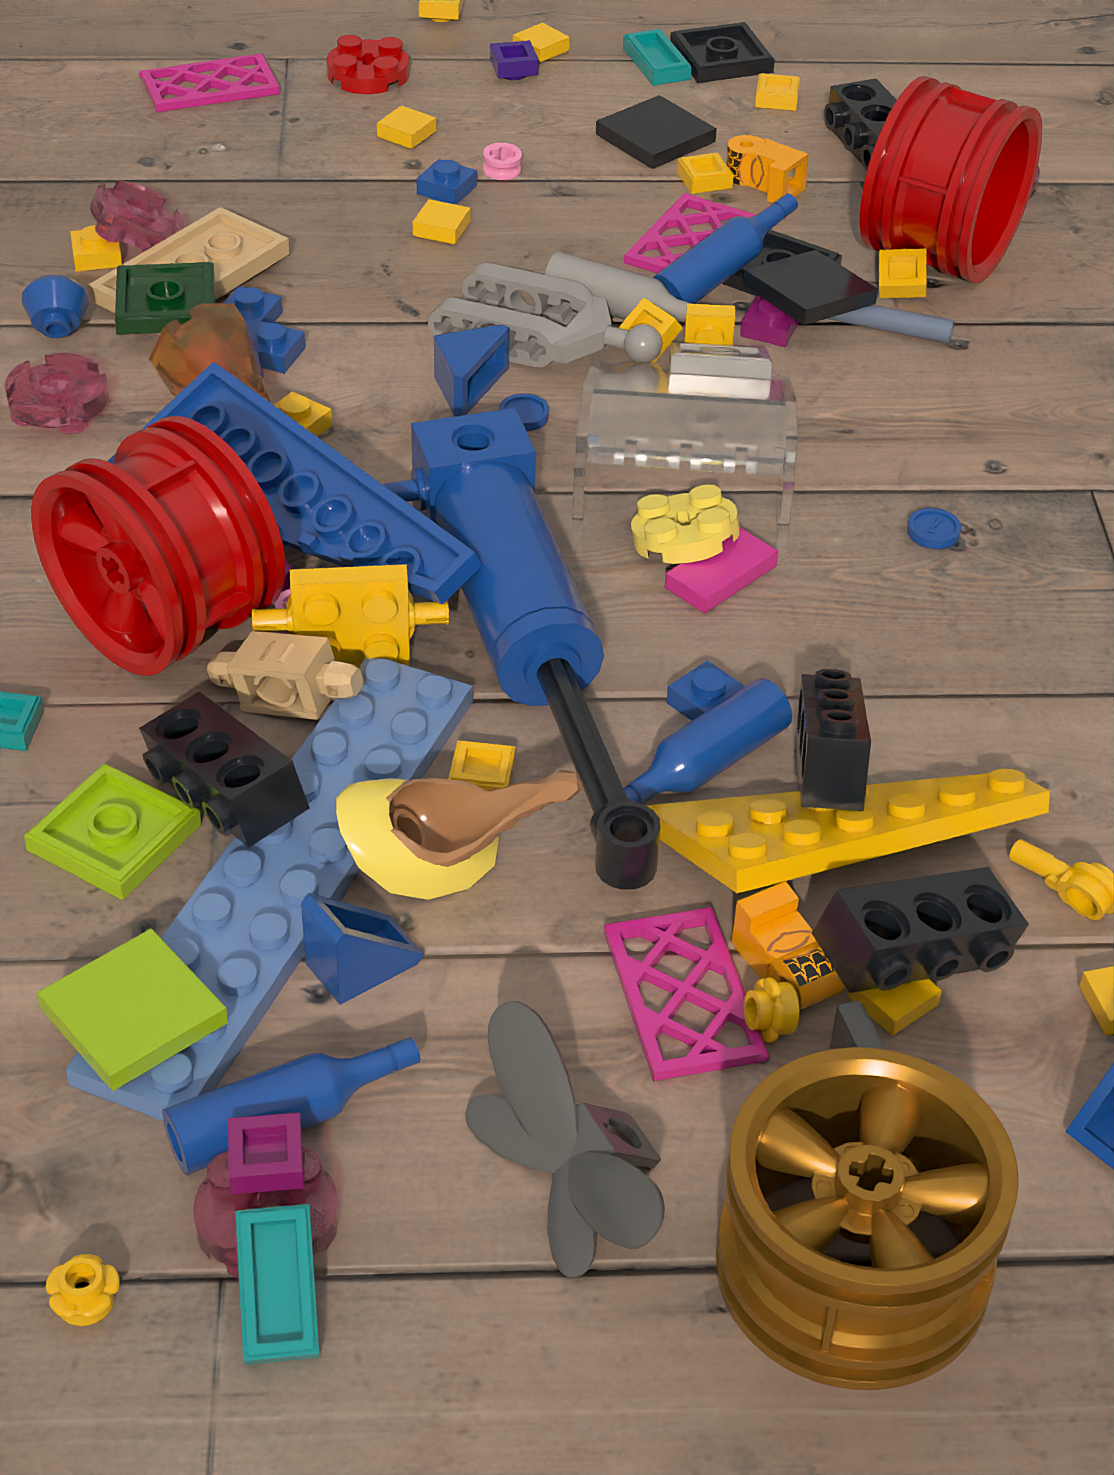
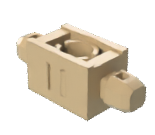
(285, 675)

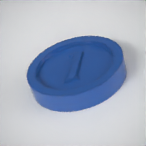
(531, 409)
(934, 528)

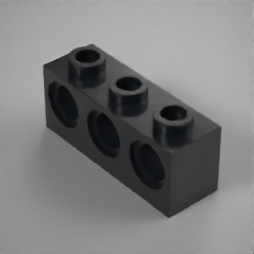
(858, 114)
(832, 741)
(223, 769)
(919, 929)

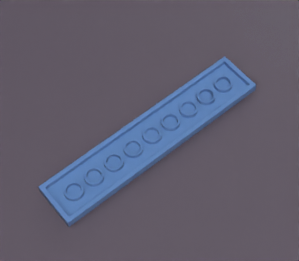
(246, 915)

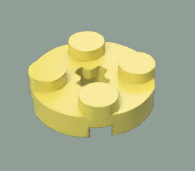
(685, 525)

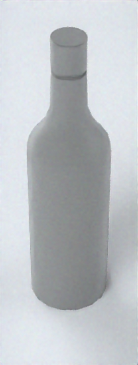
(619, 287)

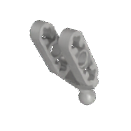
(558, 328)

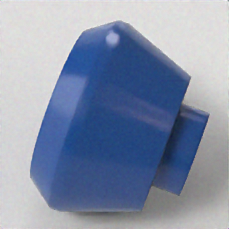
(55, 305)

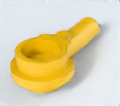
(1082, 885)

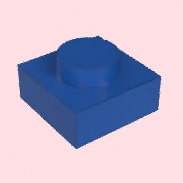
(446, 181)
(701, 690)

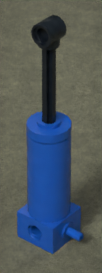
(480, 487)

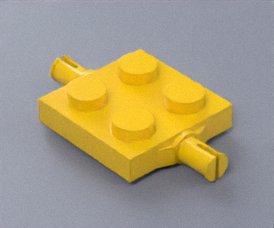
(359, 610)

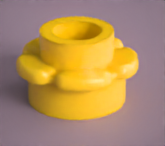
(772, 1009)
(86, 1304)

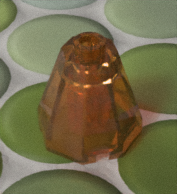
(211, 335)

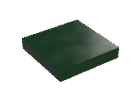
(160, 293)

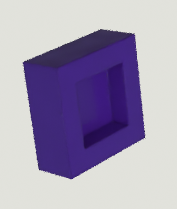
(514, 59)

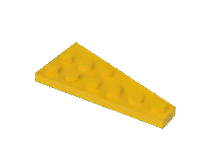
(774, 839)

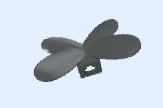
(545, 1130)

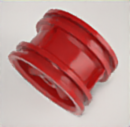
(950, 177)
(158, 544)

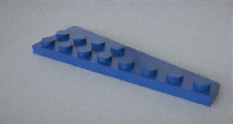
(321, 496)

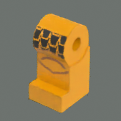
(766, 166)
(781, 944)

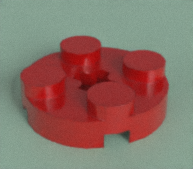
(367, 64)

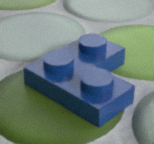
(275, 344)

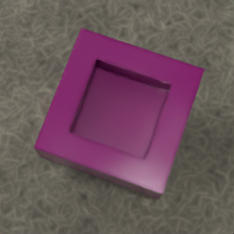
(767, 323)
(265, 1153)

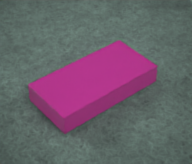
(721, 576)

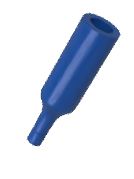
(722, 252)
(714, 741)
(308, 1085)

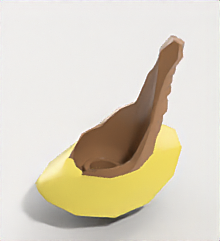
(437, 832)

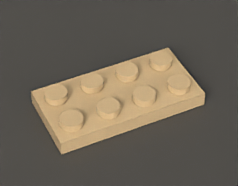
(221, 237)

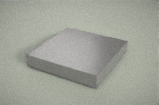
(720, 360)

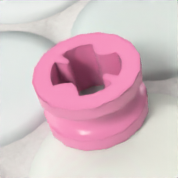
(502, 161)

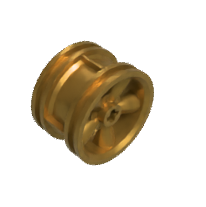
(881, 1146)

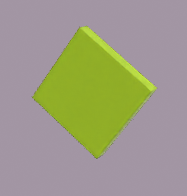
(113, 831)
(132, 1009)

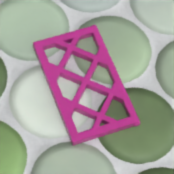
(197, 96)
(711, 213)
(706, 1053)

